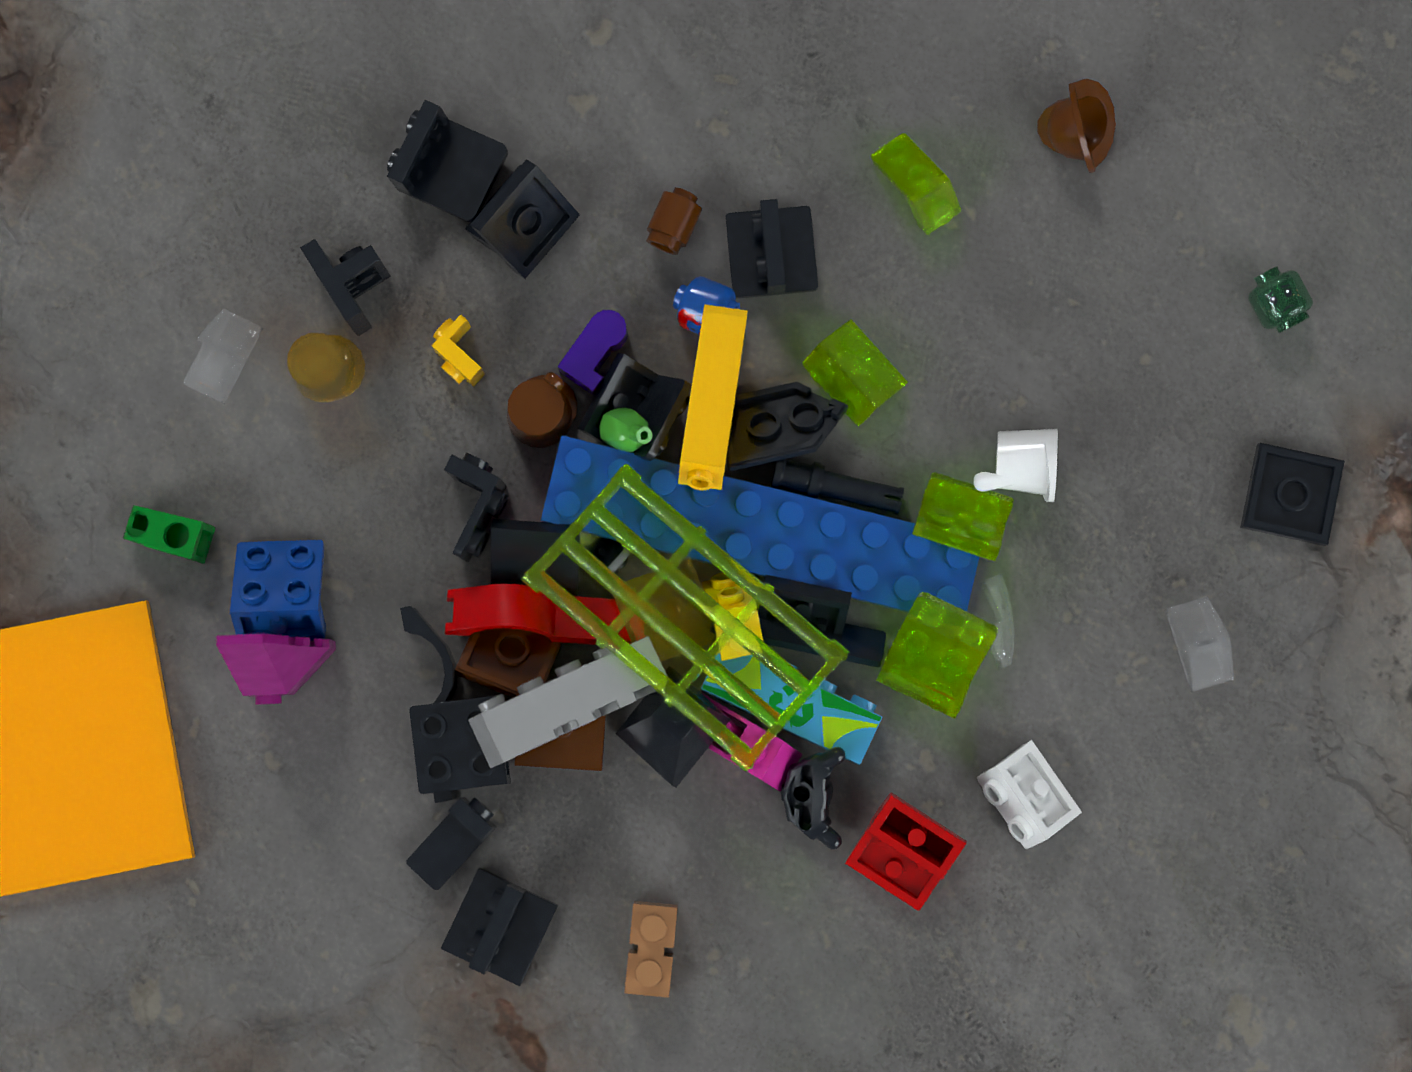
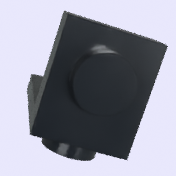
(452, 842)

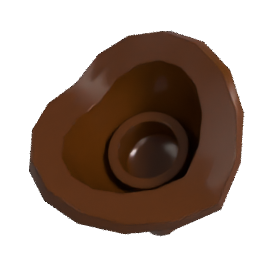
(1081, 124)

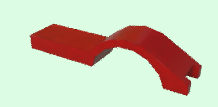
(522, 608)

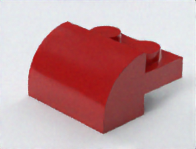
(905, 851)

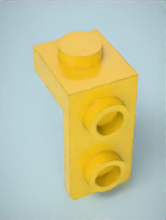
(734, 600)

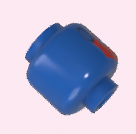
(691, 300)

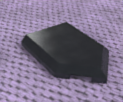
(780, 424)

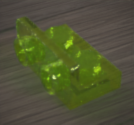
(962, 516)

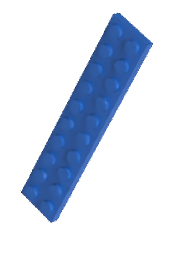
(767, 530)

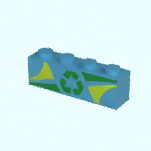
(822, 719)

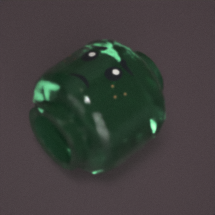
(1280, 299)

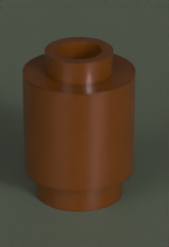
(673, 220)

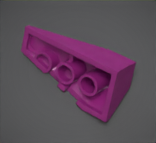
(272, 664)

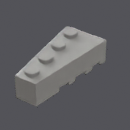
(560, 705)

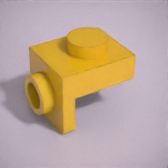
(457, 362)

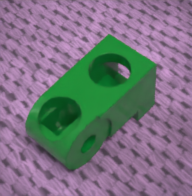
(169, 533)

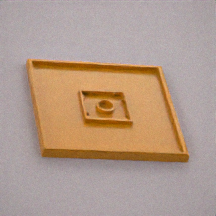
(86, 751)

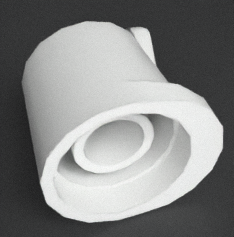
(1024, 463)

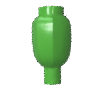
(624, 429)

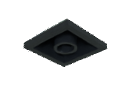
(666, 735)

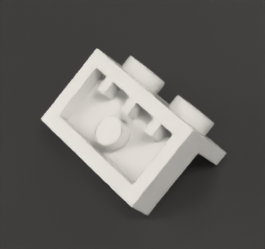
(1028, 795)

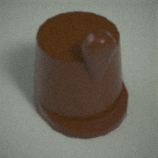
(541, 410)

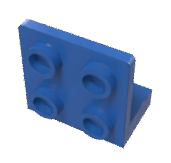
(278, 589)

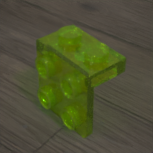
(937, 653)

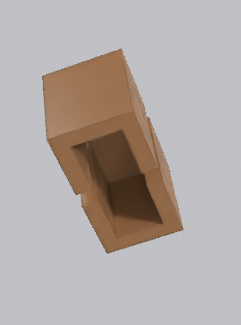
(648, 967)

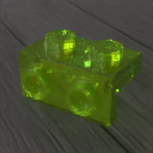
(854, 371)

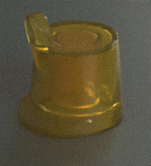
(325, 366)

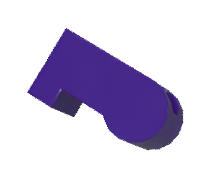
(600, 337)

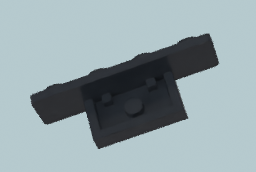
(827, 612)

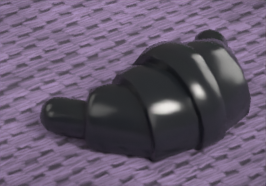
(809, 794)

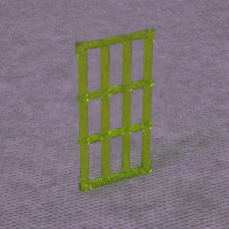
(704, 660)

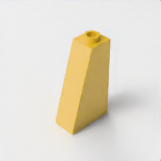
(712, 397)

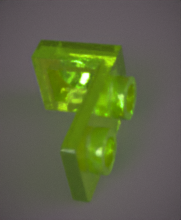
(920, 181)

